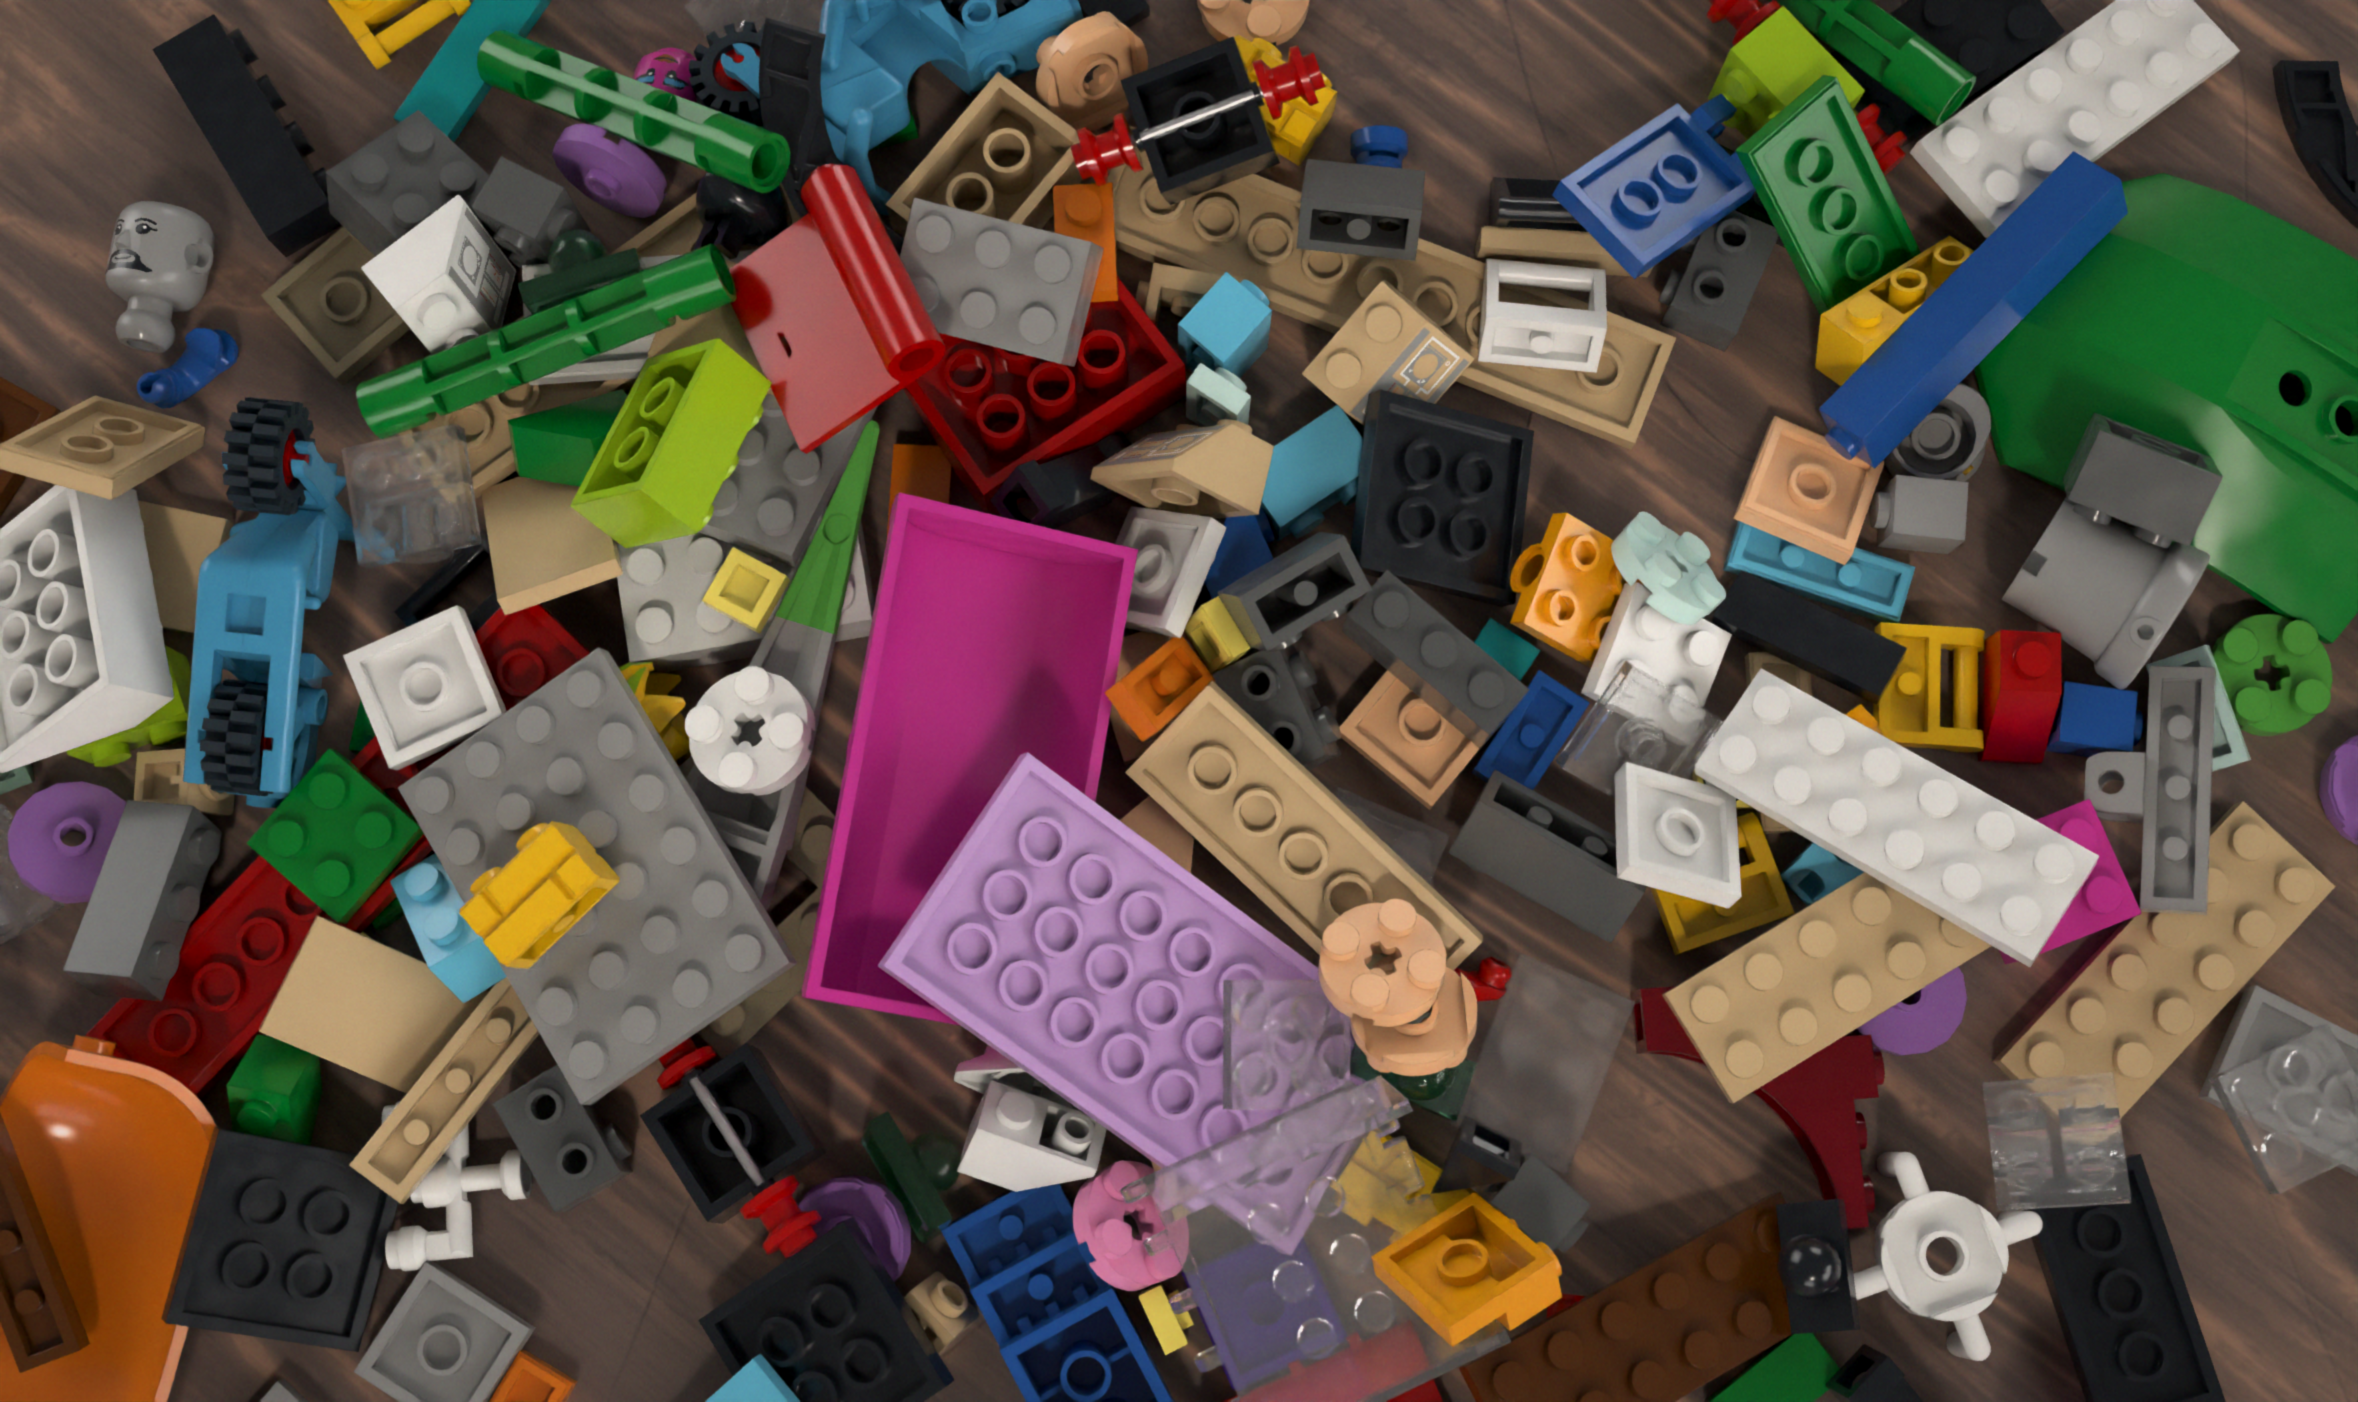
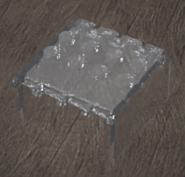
(1282, 1248)

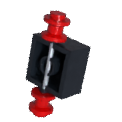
(1199, 120)
(736, 1140)

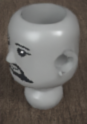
(159, 267)

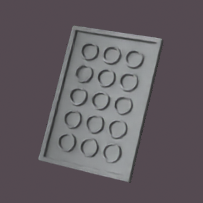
(666, 942)

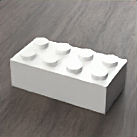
(674, 627)

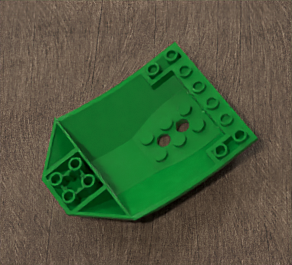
(2185, 336)

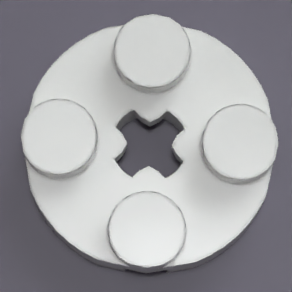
(726, 708)

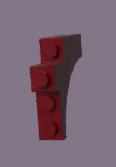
(1810, 1099)

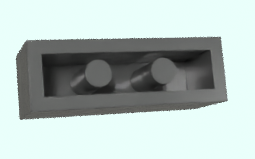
(1434, 659)
(1547, 856)
(144, 901)

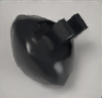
(738, 215)

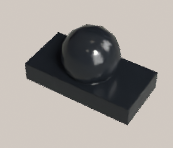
(1817, 1266)

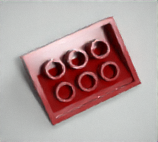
(1011, 408)

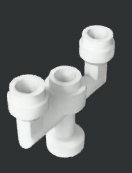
(448, 1187)

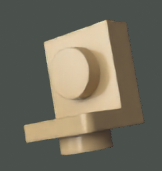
(1173, 288)
(161, 781)
(941, 1310)

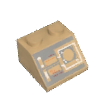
(1390, 349)
(1192, 470)

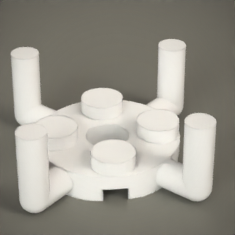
(1979, 1248)

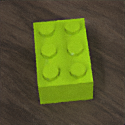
(672, 445)

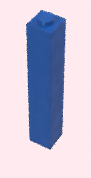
(1973, 310)

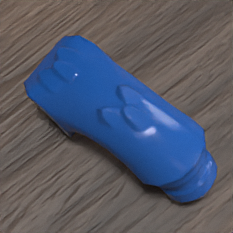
(205, 357)

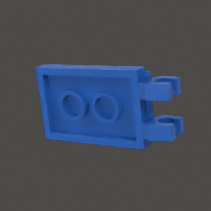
(1658, 186)

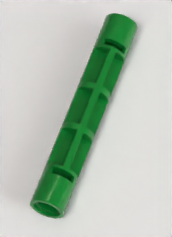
(1888, 53)
(635, 111)
(546, 342)

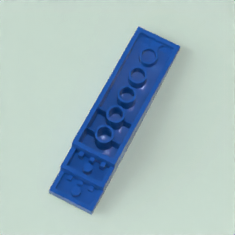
(1046, 1305)

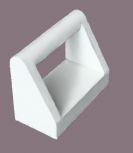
(1542, 333)

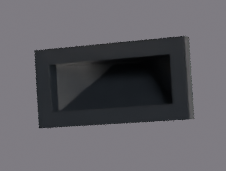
(1478, 1158)

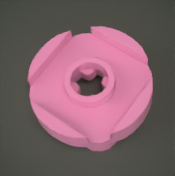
(1100, 1223)

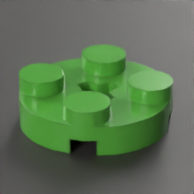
(2302, 668)

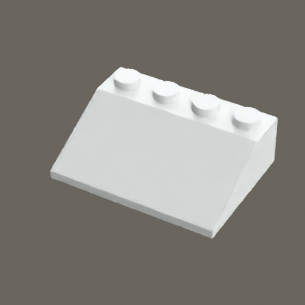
(76, 626)

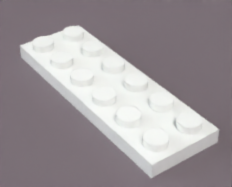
(2071, 98)
(1897, 816)

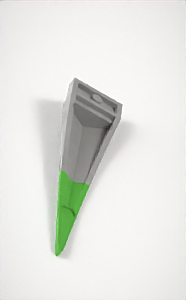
(801, 651)

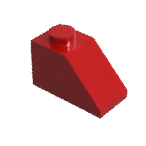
(2018, 694)

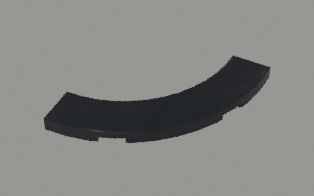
(794, 104)
(2321, 128)

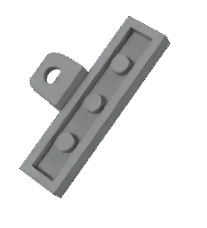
(2167, 789)

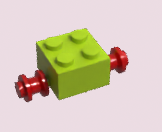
(1776, 63)

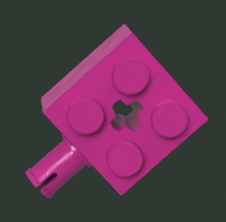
(2105, 893)

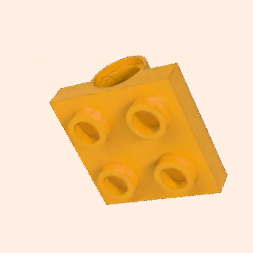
(1567, 588)

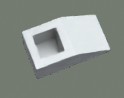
(1029, 1141)

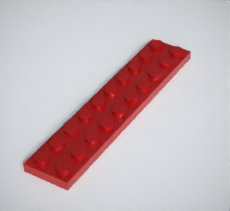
(253, 931)

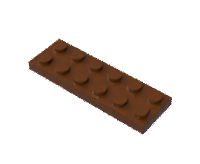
(1655, 1327)

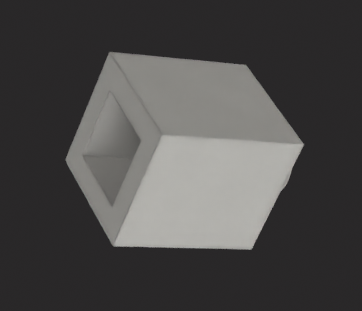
(1920, 514)

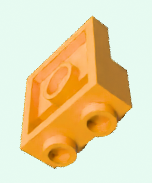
(1470, 1270)

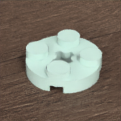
(1669, 567)

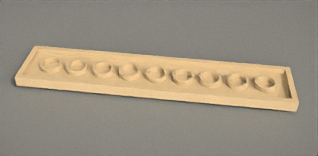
(1253, 235)

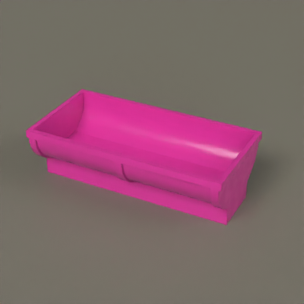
(975, 653)

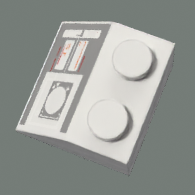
(445, 277)

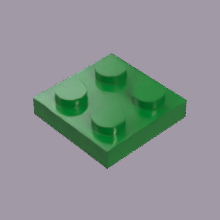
(336, 836)

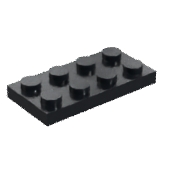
(1979, 35)
(2125, 1300)

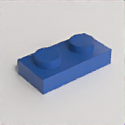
(1533, 732)

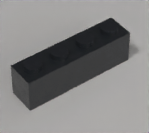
(249, 133)

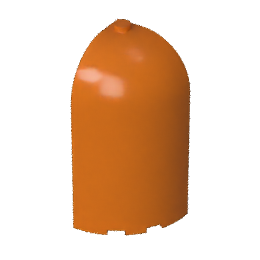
(114, 1178)

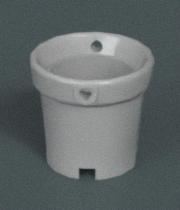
(2105, 590)

